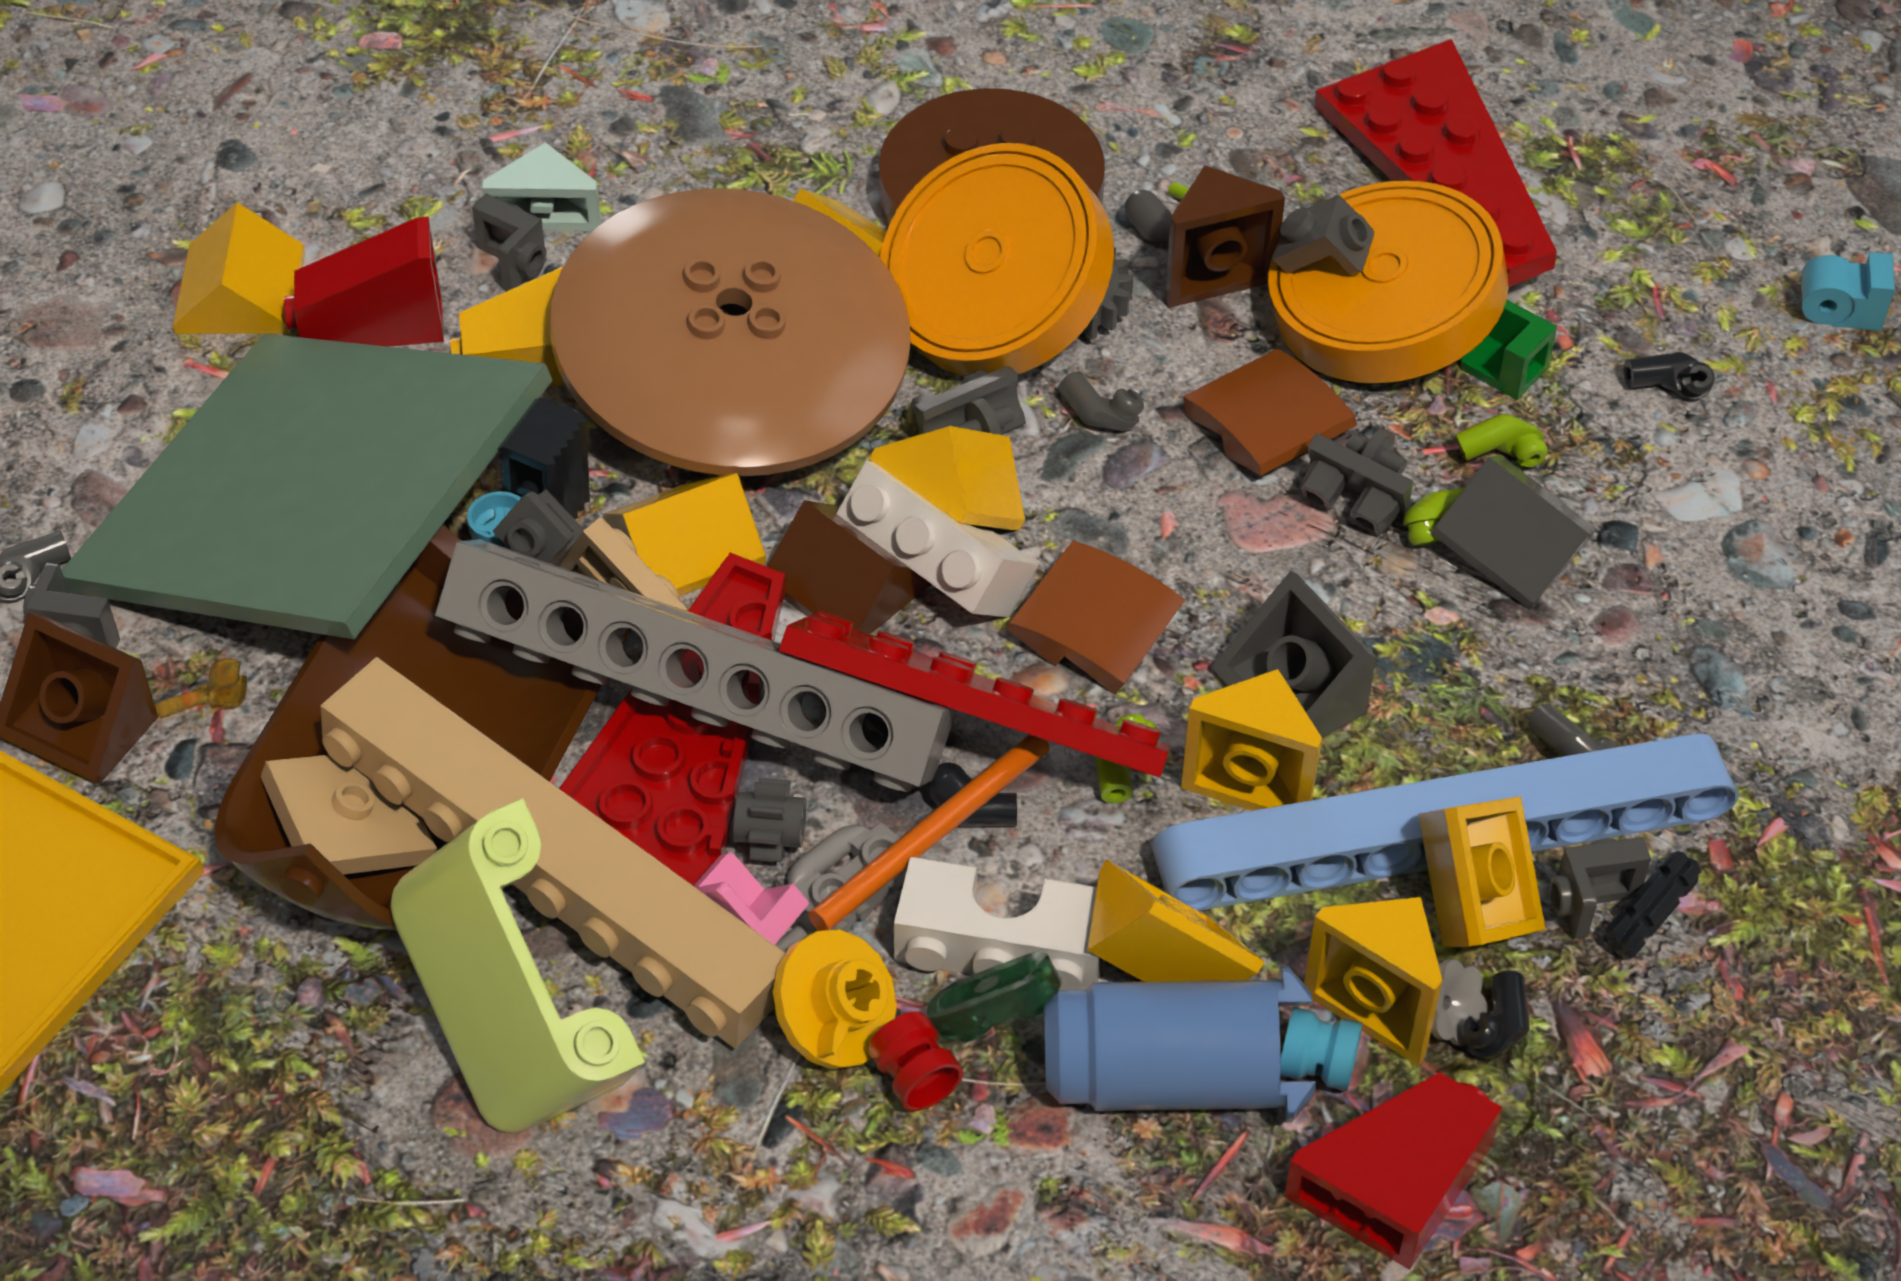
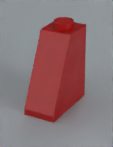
(372, 291)
(1397, 1166)

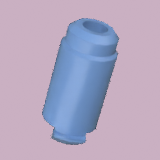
(1173, 1045)

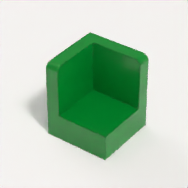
(1513, 352)

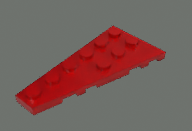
(1430, 125)
(952, 683)
(660, 770)

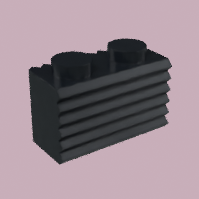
(548, 453)

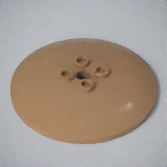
(719, 391)

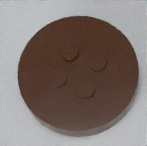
(978, 119)

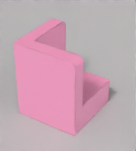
(737, 891)

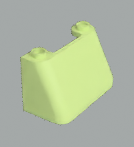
(487, 988)

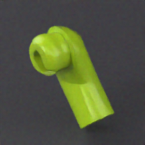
(1506, 434)
(1425, 515)

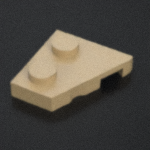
(613, 559)

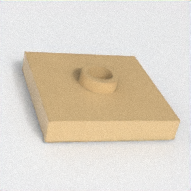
(344, 815)

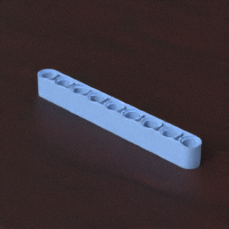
(1380, 834)

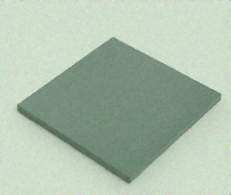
(307, 483)

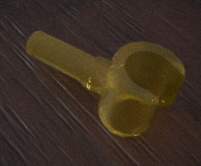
(224, 690)

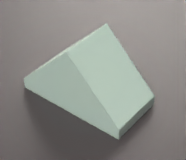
(548, 188)

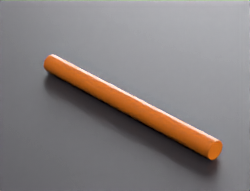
(927, 833)

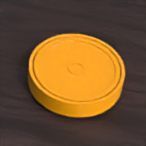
(999, 258)
(1418, 304)

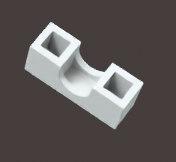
(958, 559)
(947, 930)

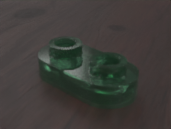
(993, 996)

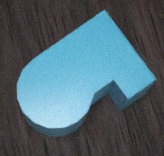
(1848, 292)

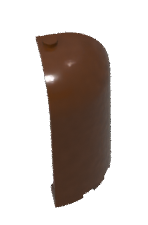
(511, 700)

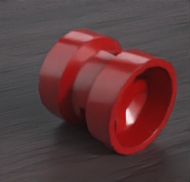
(911, 1054)

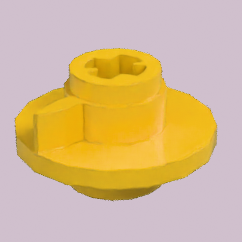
(833, 997)

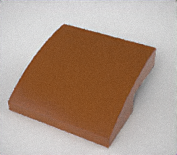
(1269, 411)
(1095, 614)

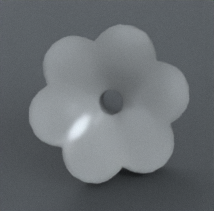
(1457, 1000)

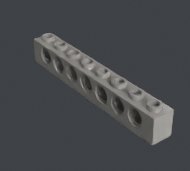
(475, 601)

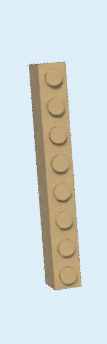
(586, 870)

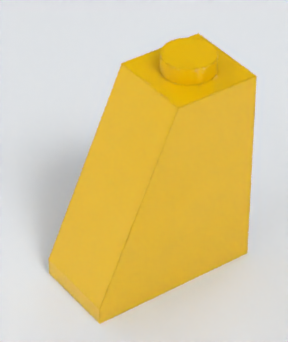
(512, 326)

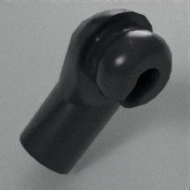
(998, 811)

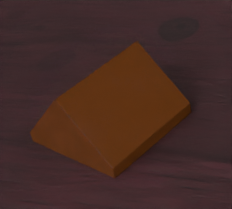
(1221, 237)
(842, 570)
(74, 699)

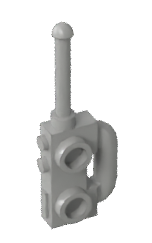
(808, 877)

